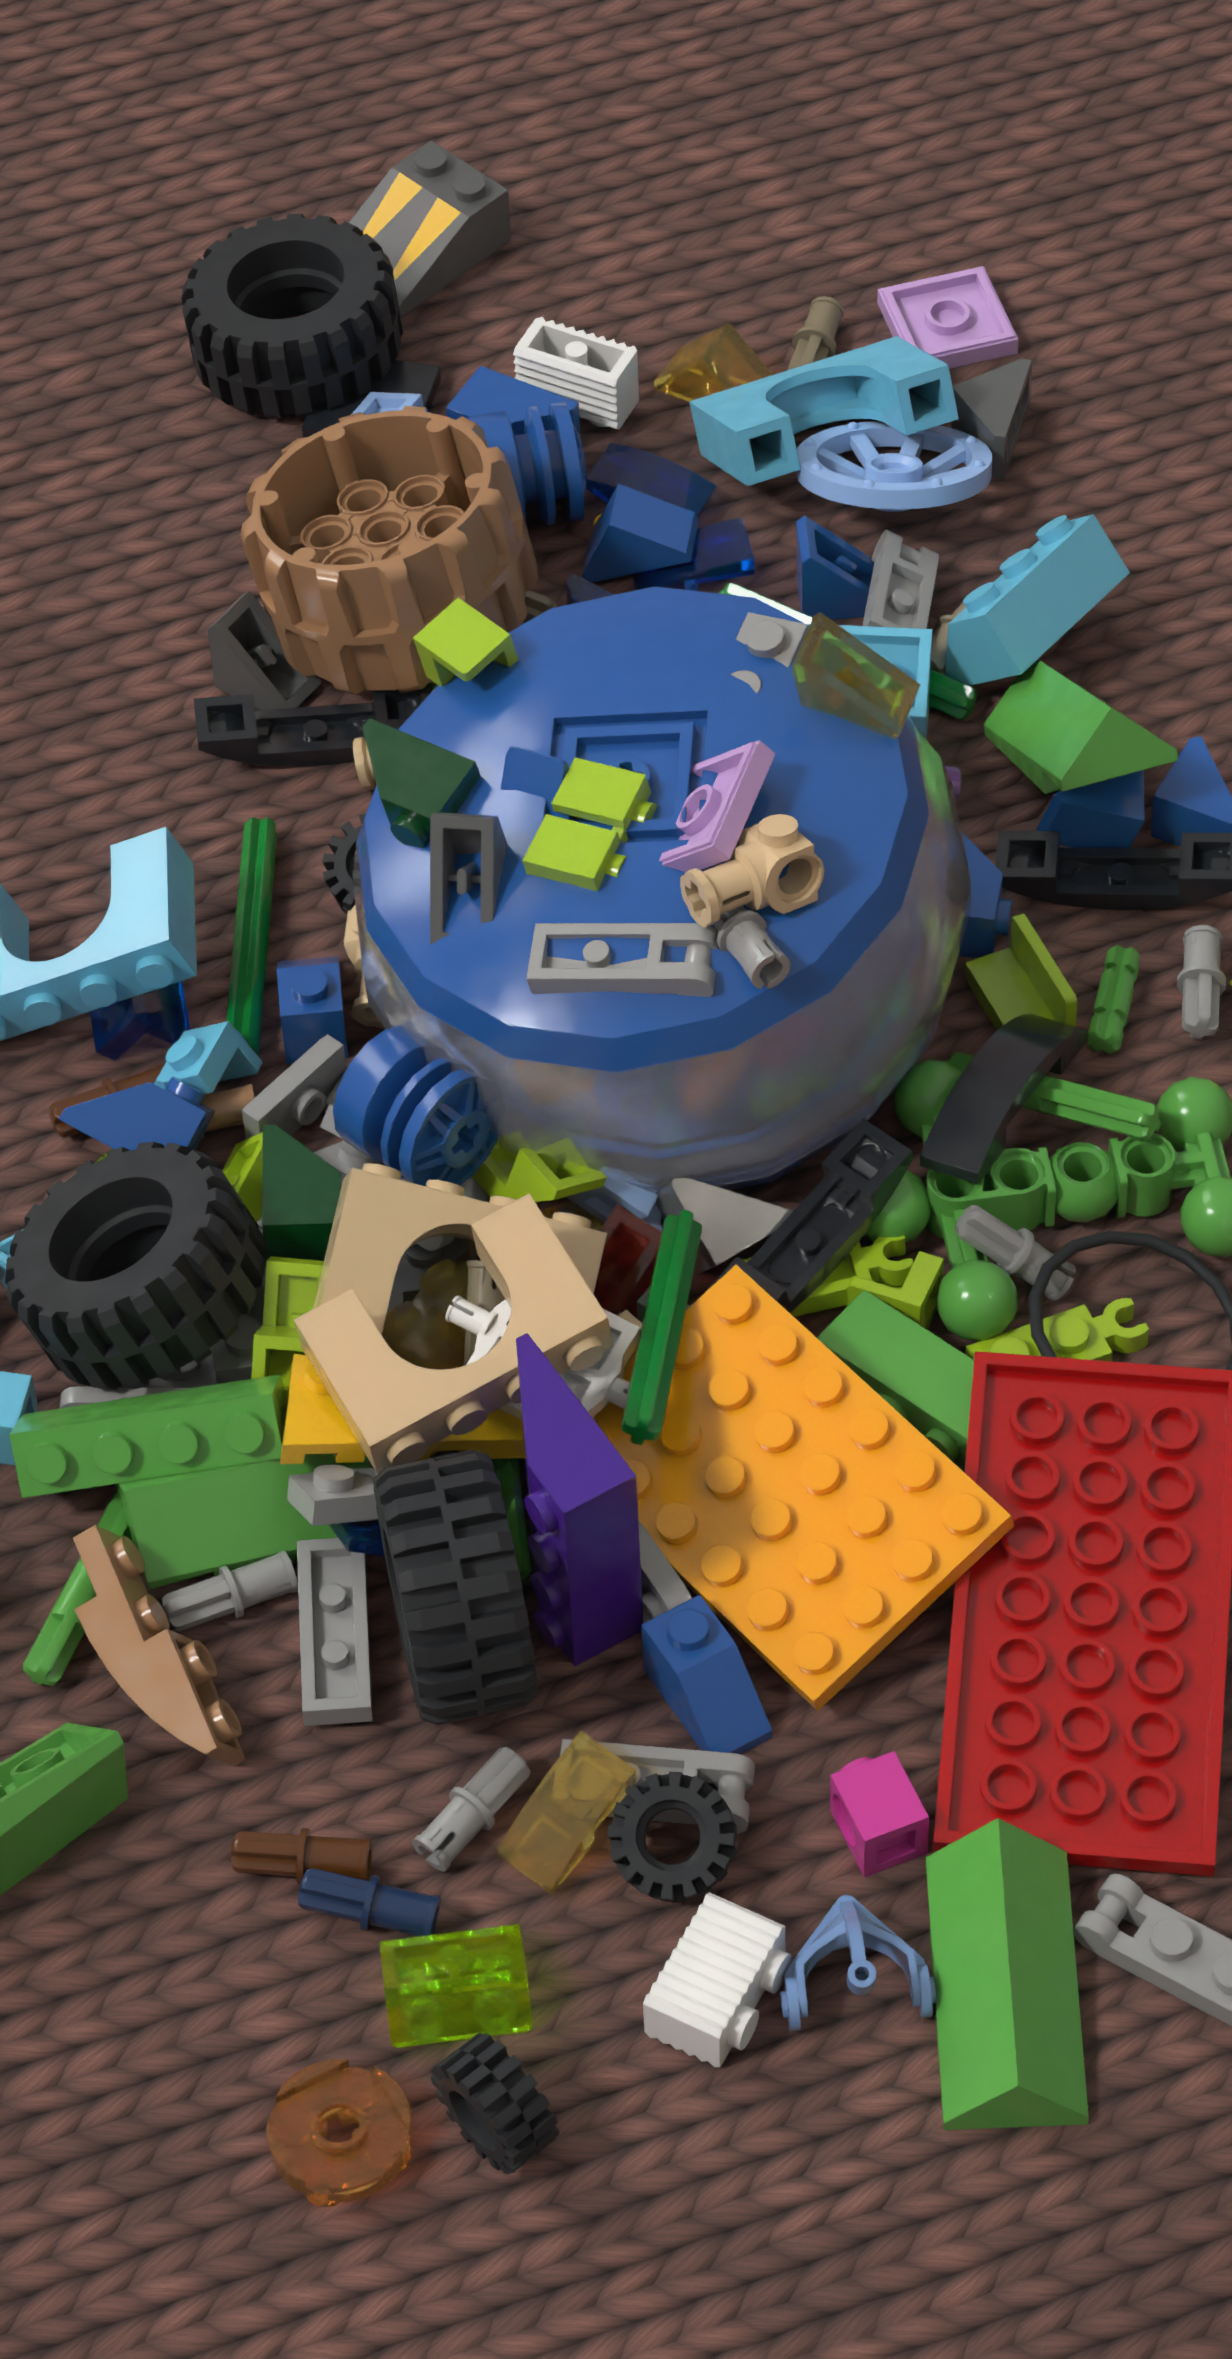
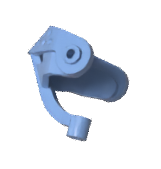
(854, 1927)

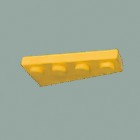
(318, 1427)

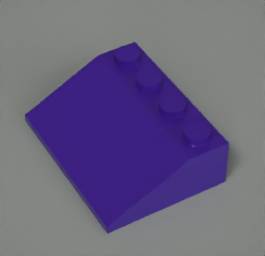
(580, 1517)

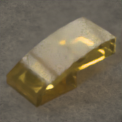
(565, 1811)

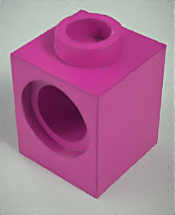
(878, 1813)

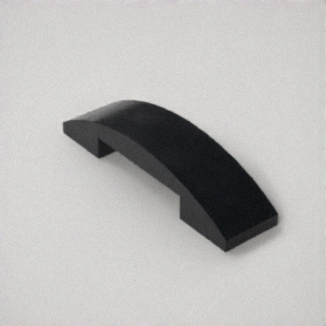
(295, 736)
(1115, 877)
(993, 1089)
(831, 1218)

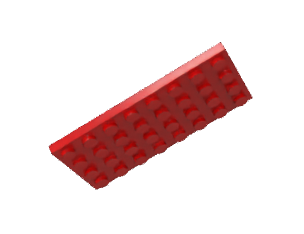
(1100, 1619)

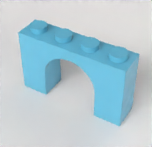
(754, 424)
(135, 950)

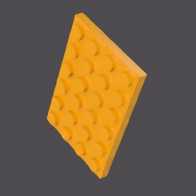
(798, 1493)

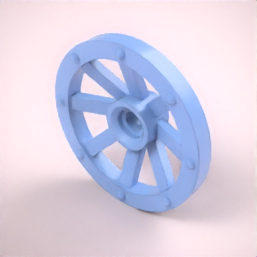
(893, 479)

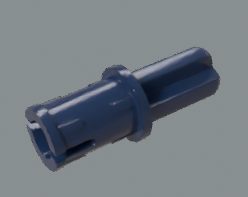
(369, 1902)

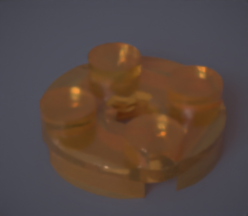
(348, 2169)

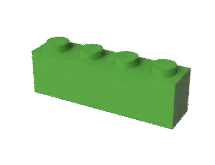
(908, 1369)
(149, 1436)

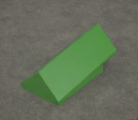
(1067, 734)
(218, 1517)
(56, 1794)
(1005, 1982)

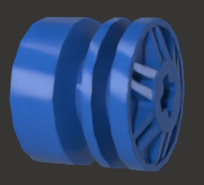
(542, 462)
(412, 1111)

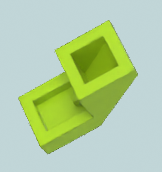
(532, 1174)
(288, 1294)

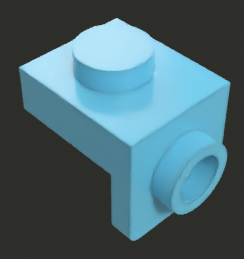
(210, 1056)

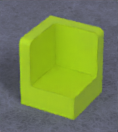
(462, 644)
(917, 1294)

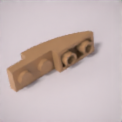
(152, 1664)

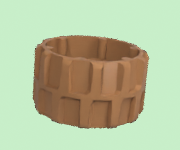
(377, 535)

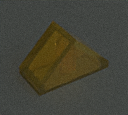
(710, 366)
(851, 680)

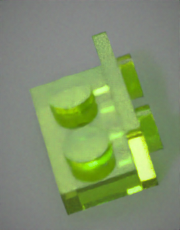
(455, 1985)

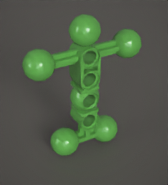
(1075, 1182)

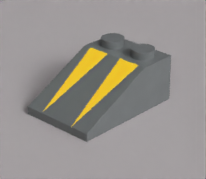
(434, 221)

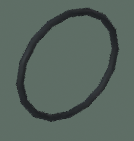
(1124, 1238)

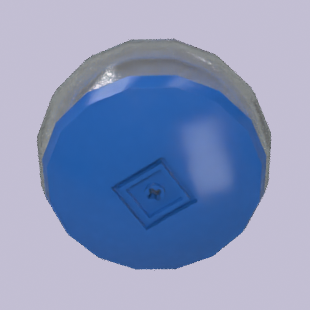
(673, 1081)

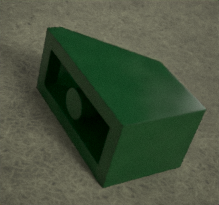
(416, 780)
(297, 1198)

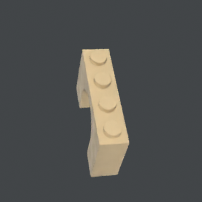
(385, 1216)
(407, 1408)

